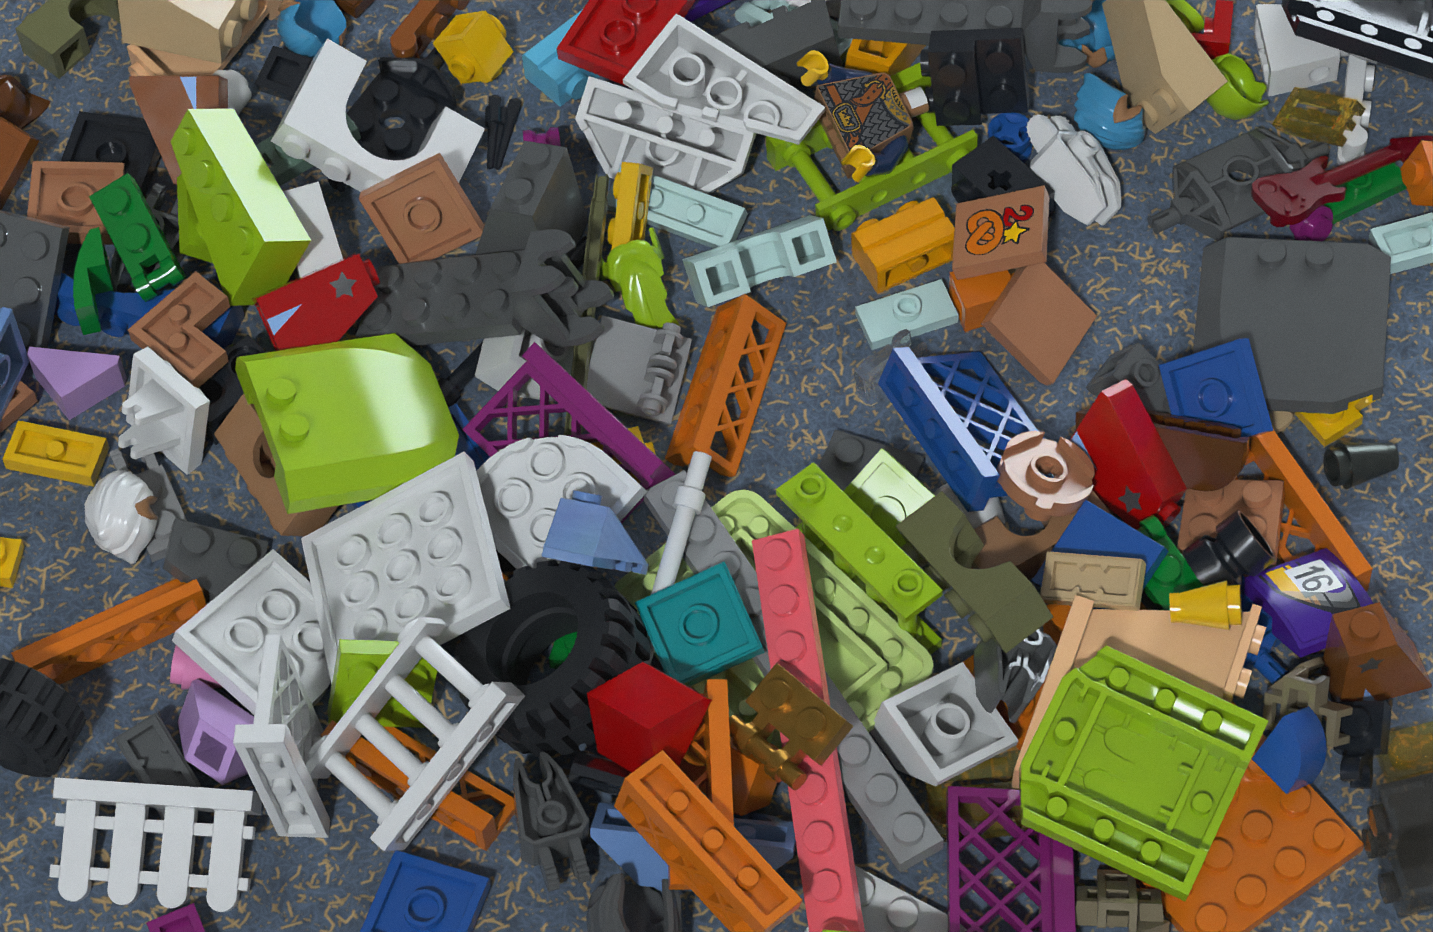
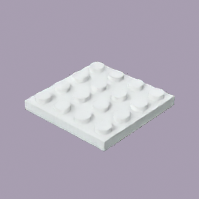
(407, 557)

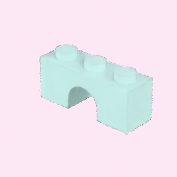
(770, 254)

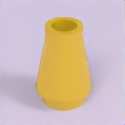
(1208, 606)

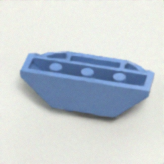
(620, 840)

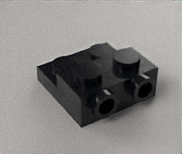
(975, 74)

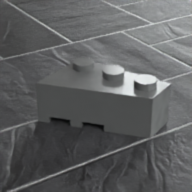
(785, 40)

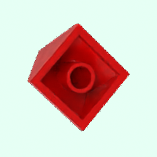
(643, 715)

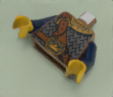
(863, 115)

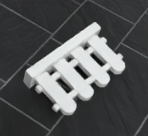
(129, 839)

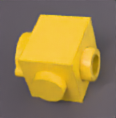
(474, 47)

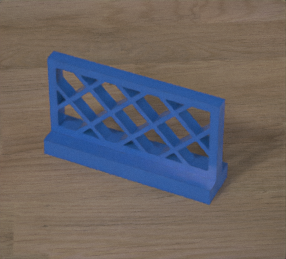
(947, 435)

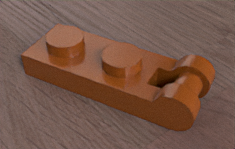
(422, 26)

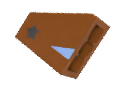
(167, 99)
(1371, 657)

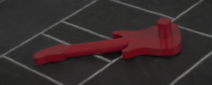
(1296, 195)

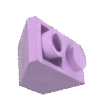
(208, 732)

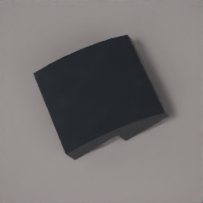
(597, 773)

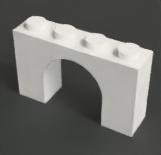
(319, 134)

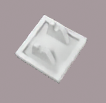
(164, 413)

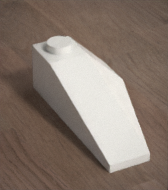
(712, 81)

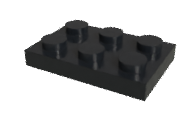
(114, 140)

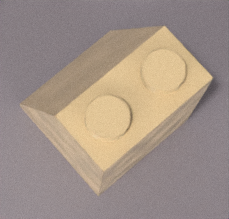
(186, 26)

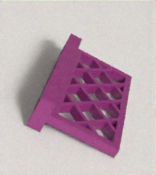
(583, 408)
(1054, 871)

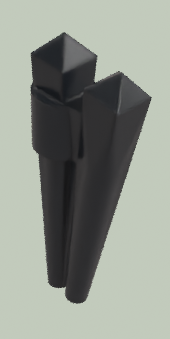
(500, 128)

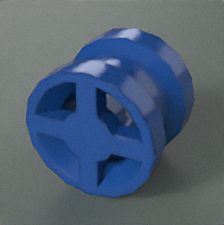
(1013, 129)

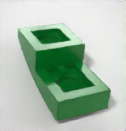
(91, 278)

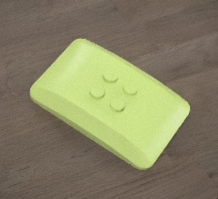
(859, 641)

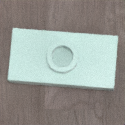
(915, 309)

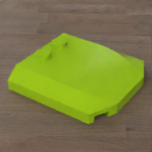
(348, 418)
(1136, 769)

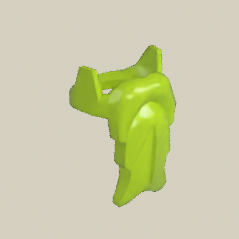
(636, 273)

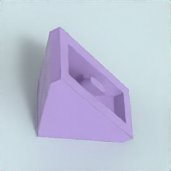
(76, 378)

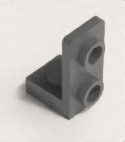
(1140, 370)

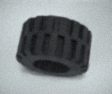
(35, 721)

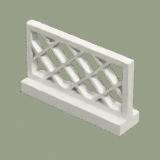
(278, 746)

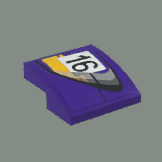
(1304, 597)

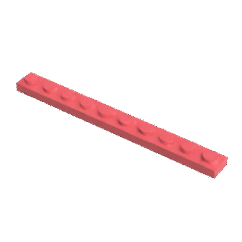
(819, 804)

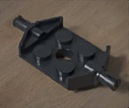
(405, 90)

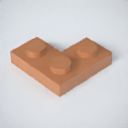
(176, 328)

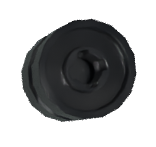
(1229, 555)

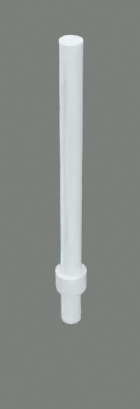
(688, 503)

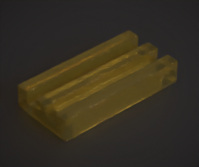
(1338, 124)

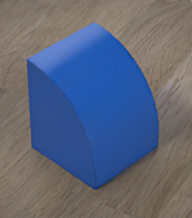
(1294, 750)

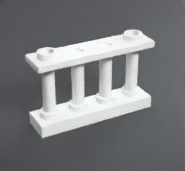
(458, 742)

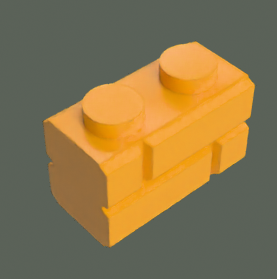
(903, 244)

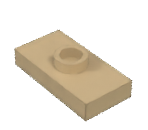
(1104, 579)

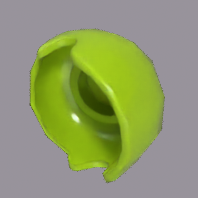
(1229, 98)

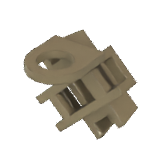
(1297, 690)
(1119, 904)

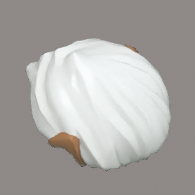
(121, 514)

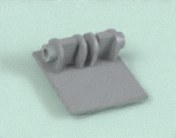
(638, 369)

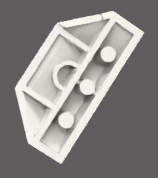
(677, 145)

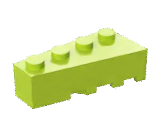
(238, 205)

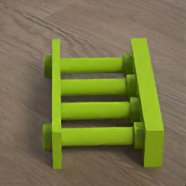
(874, 190)
(862, 551)

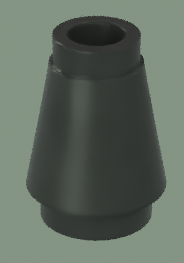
(1356, 463)

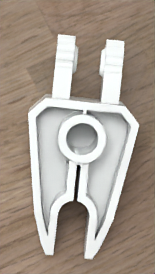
(1075, 169)

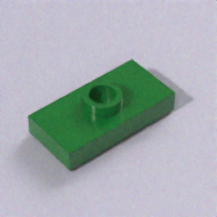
(1367, 191)

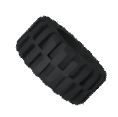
(545, 607)

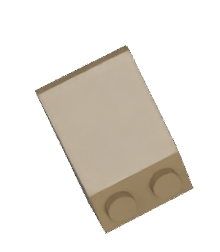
(1159, 61)

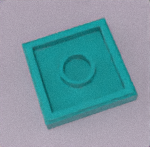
(700, 626)

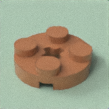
(1039, 495)

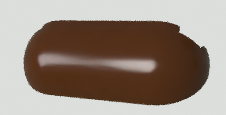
(1203, 451)

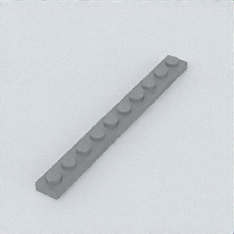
(865, 771)

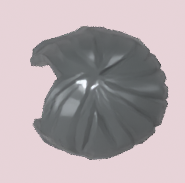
(633, 908)

